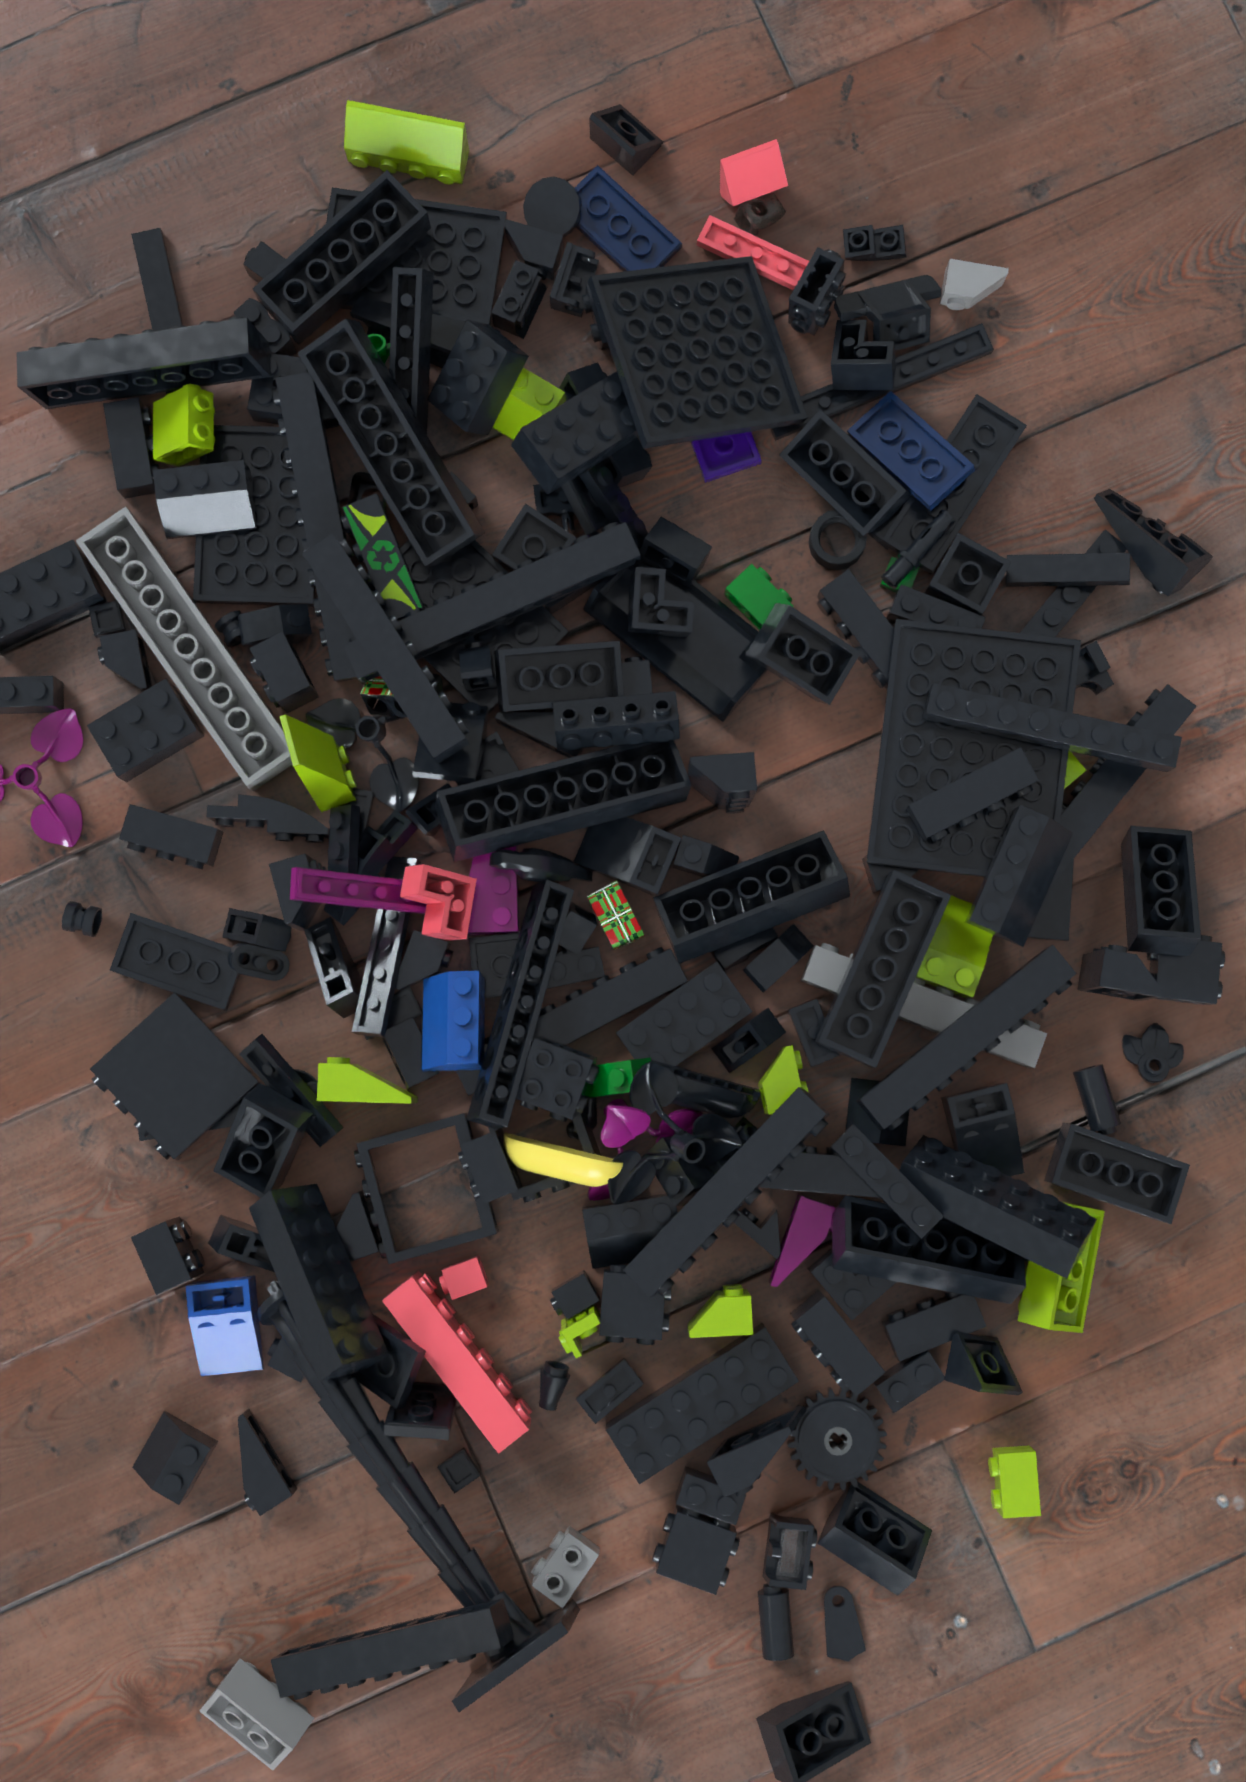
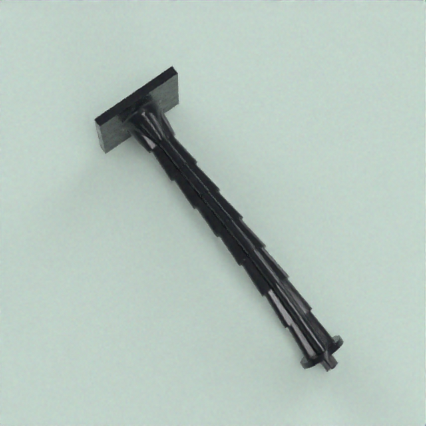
(417, 1507)

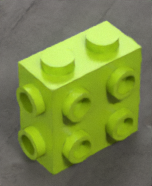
(183, 425)

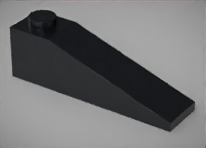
(1161, 556)

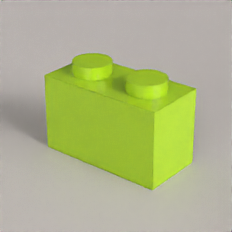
(1015, 1482)

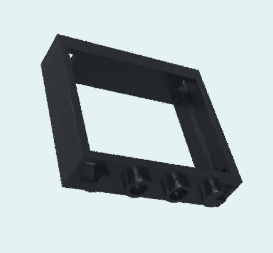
(379, 1215)

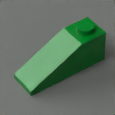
(615, 1077)

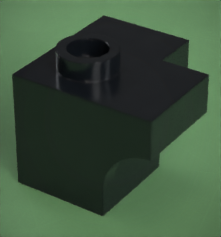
(1093, 669)

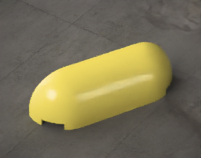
(560, 1161)

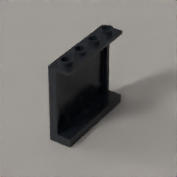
(173, 1077)

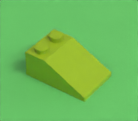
(319, 763)
(956, 952)
(353, 1083)

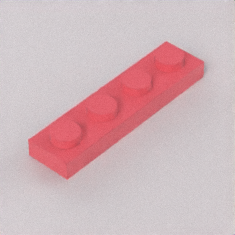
(769, 259)

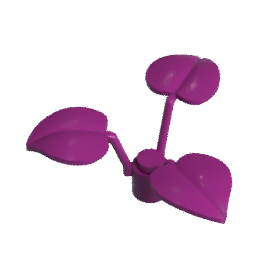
(60, 818)
(626, 1123)

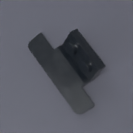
(895, 309)

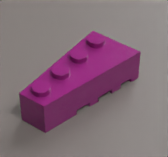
(495, 898)

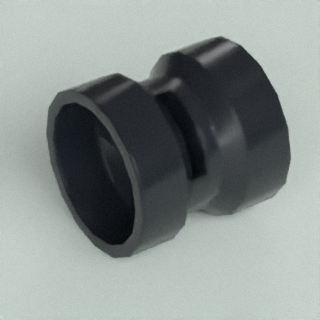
(79, 918)

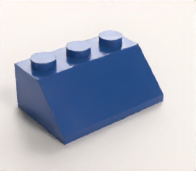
(453, 1021)

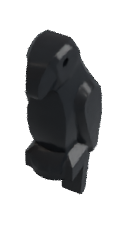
(539, 865)

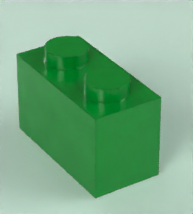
(755, 595)

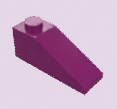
(804, 1233)

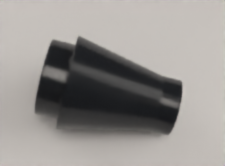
(553, 1381)

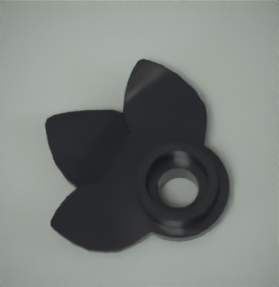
(1155, 1048)

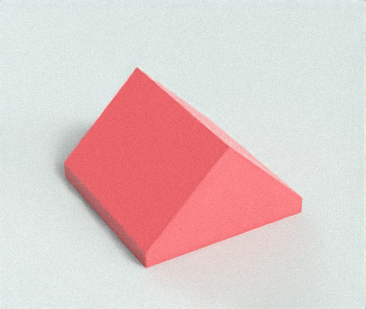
(752, 173)

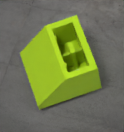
(781, 1079)

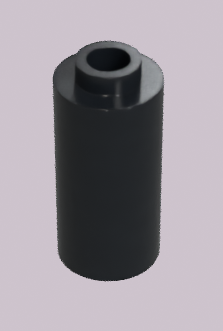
(1097, 1099)
(775, 1623)

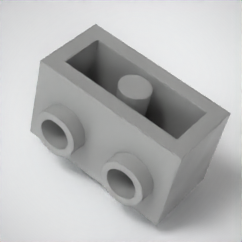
(565, 1566)

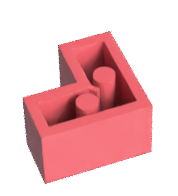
(447, 898)

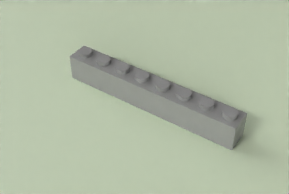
(927, 1007)

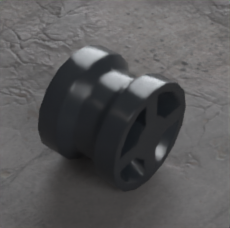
(230, 628)

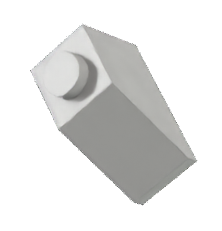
(969, 283)

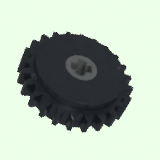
(831, 1460)

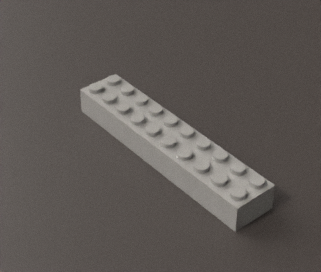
(188, 648)

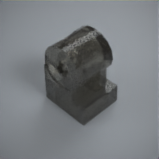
(759, 213)

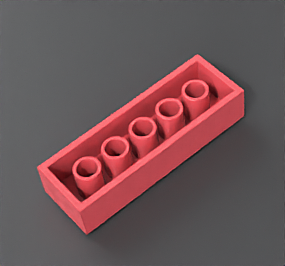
(459, 1361)

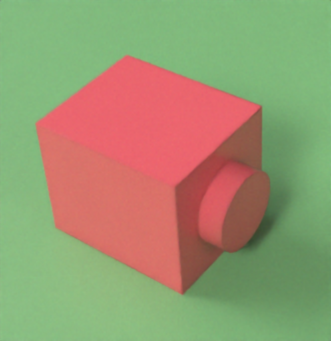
(464, 1277)

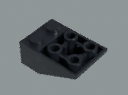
(629, 853)
(985, 1127)

